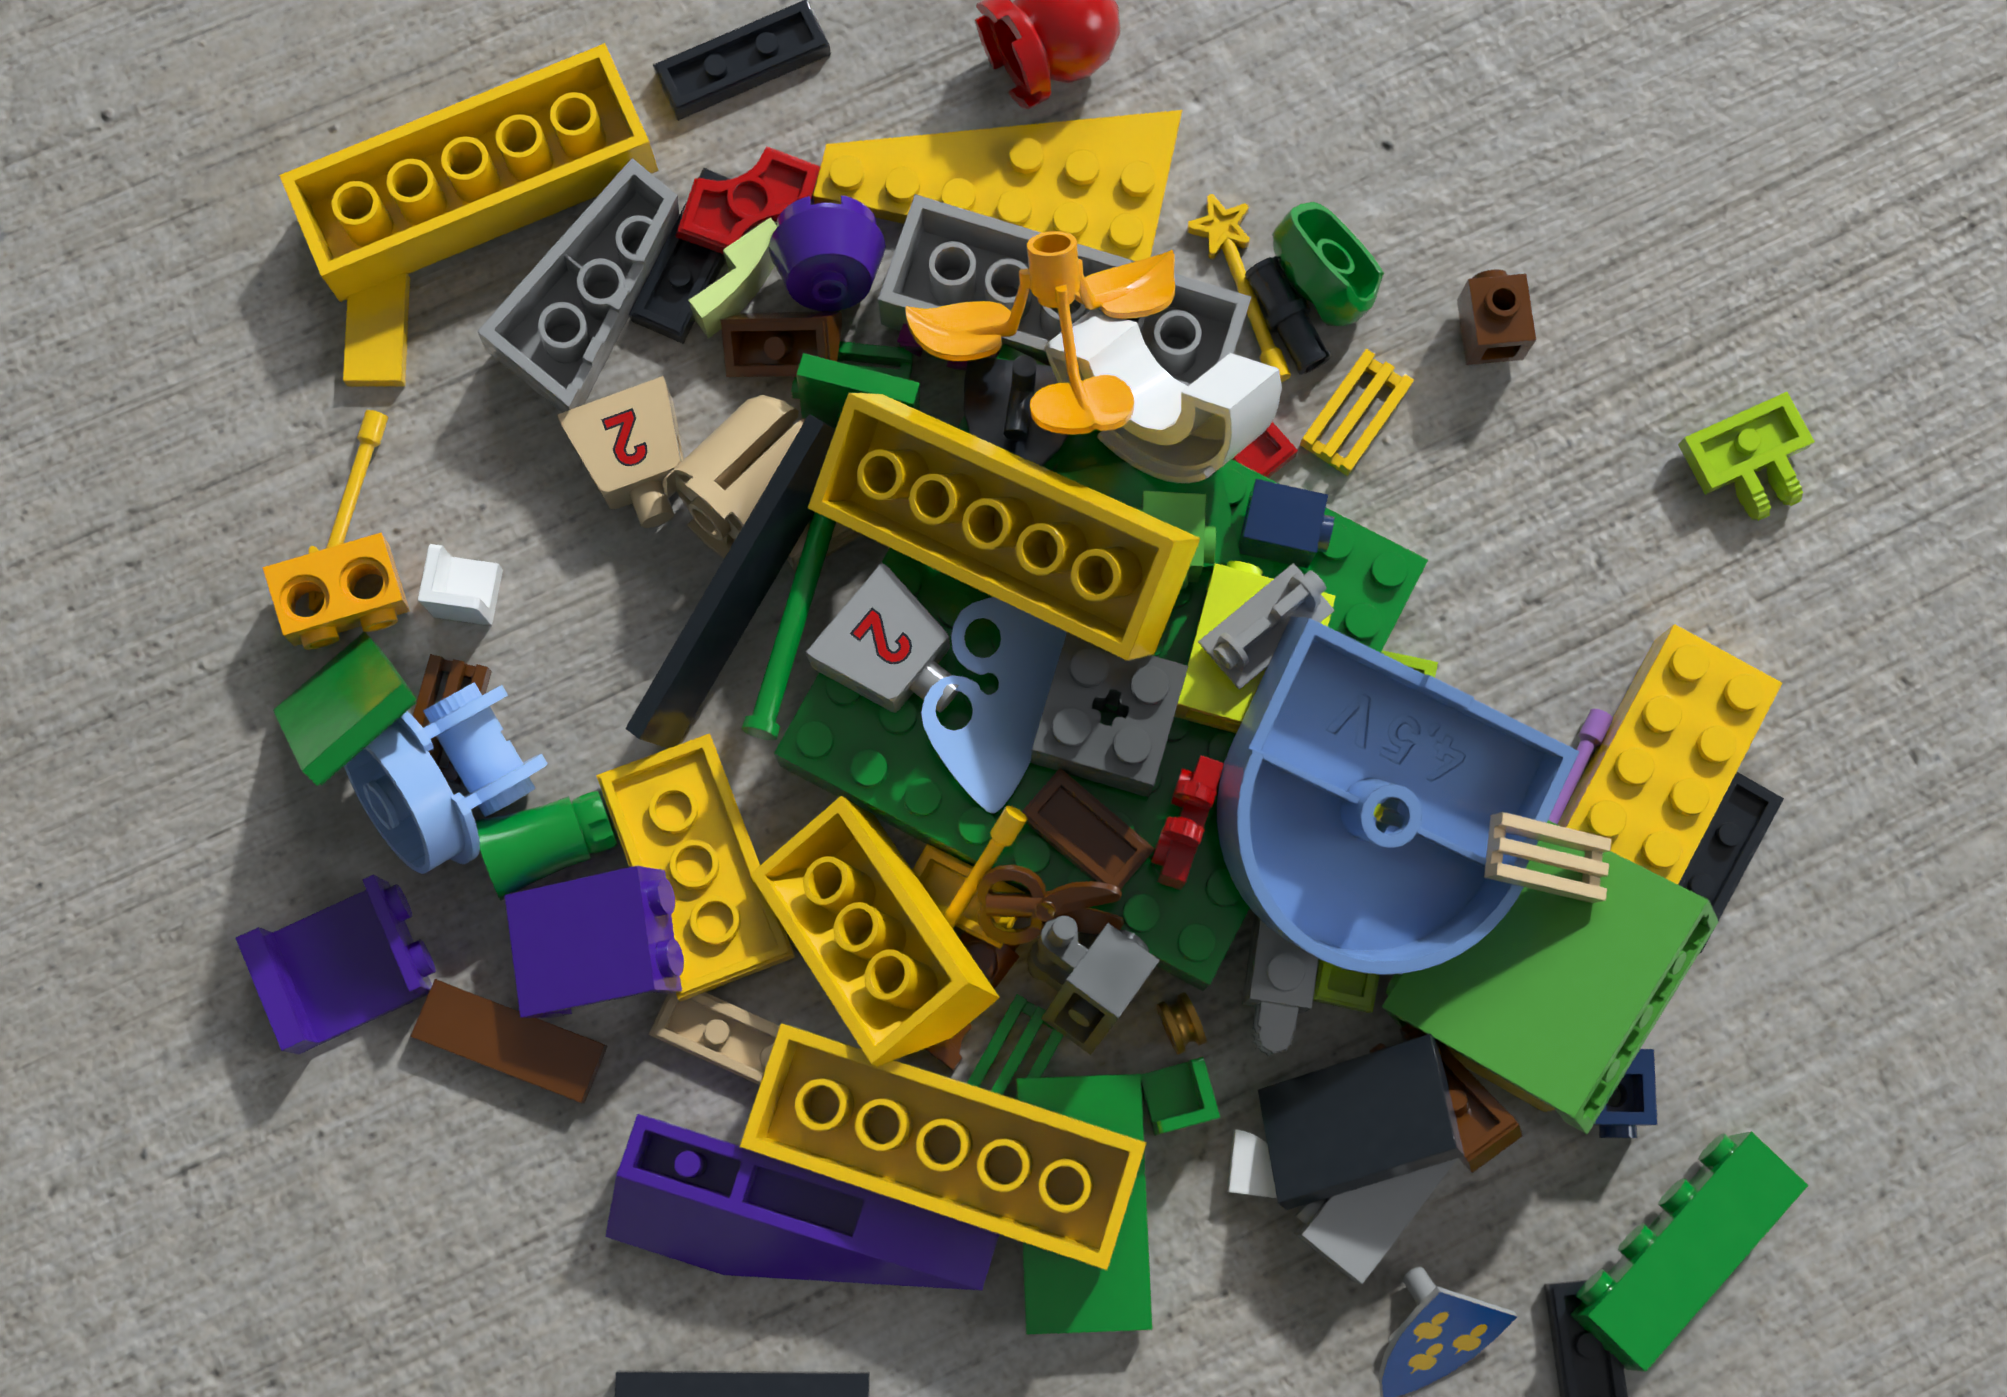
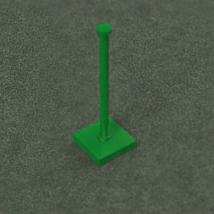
(822, 393)

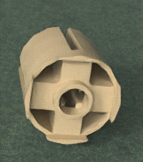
(732, 469)

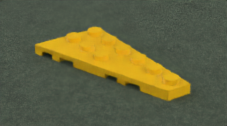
(1072, 176)

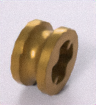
(1181, 1023)

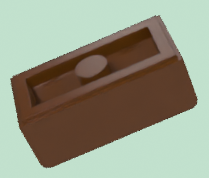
(776, 341)

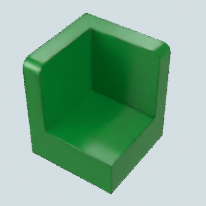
(1179, 1096)

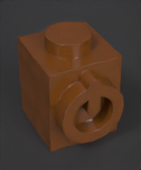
(1496, 317)

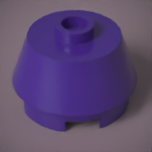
(827, 252)

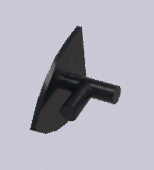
(999, 406)

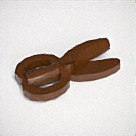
(1042, 905)

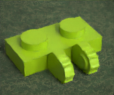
(1747, 444)

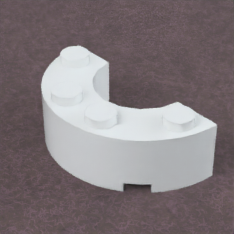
(1175, 428)

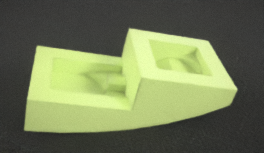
(748, 269)

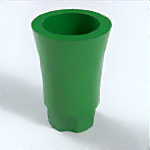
(543, 840)

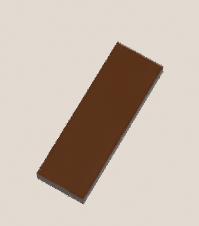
(508, 1043)

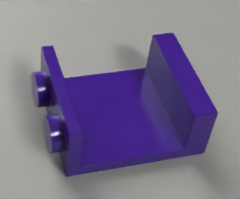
(593, 941)
(338, 967)

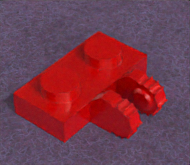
(1182, 835)

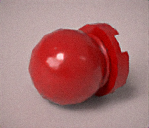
(1047, 41)

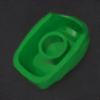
(1327, 264)

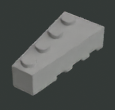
(580, 294)

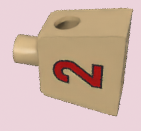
(629, 447)

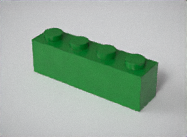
(1687, 1249)

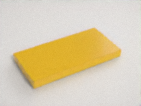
(683, 819)

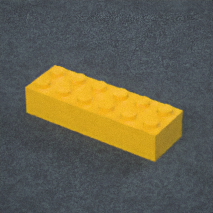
(467, 172)
(1003, 525)
(944, 1146)

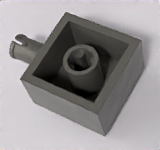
(1070, 726)

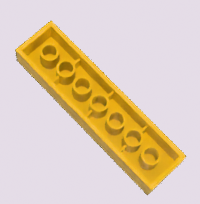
(1665, 762)

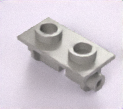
(1250, 635)

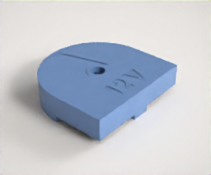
(1316, 757)

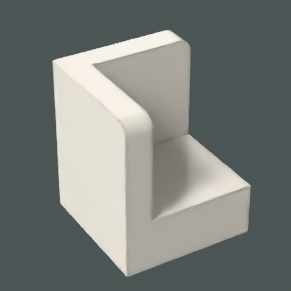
(459, 587)

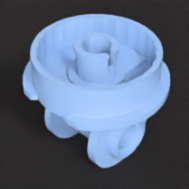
(410, 795)

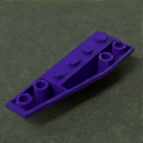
(777, 1220)

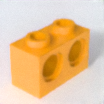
(334, 574)

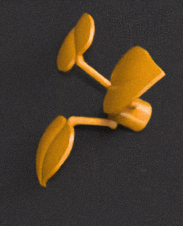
(1056, 278)

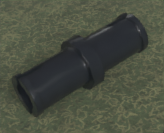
(1288, 315)

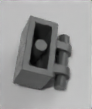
(1090, 983)

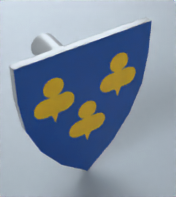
(1437, 1335)

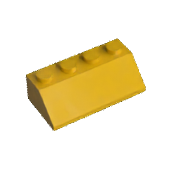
(872, 935)

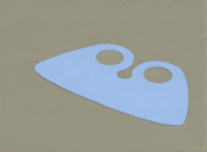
(998, 741)

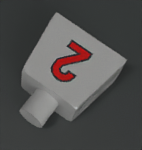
(884, 645)

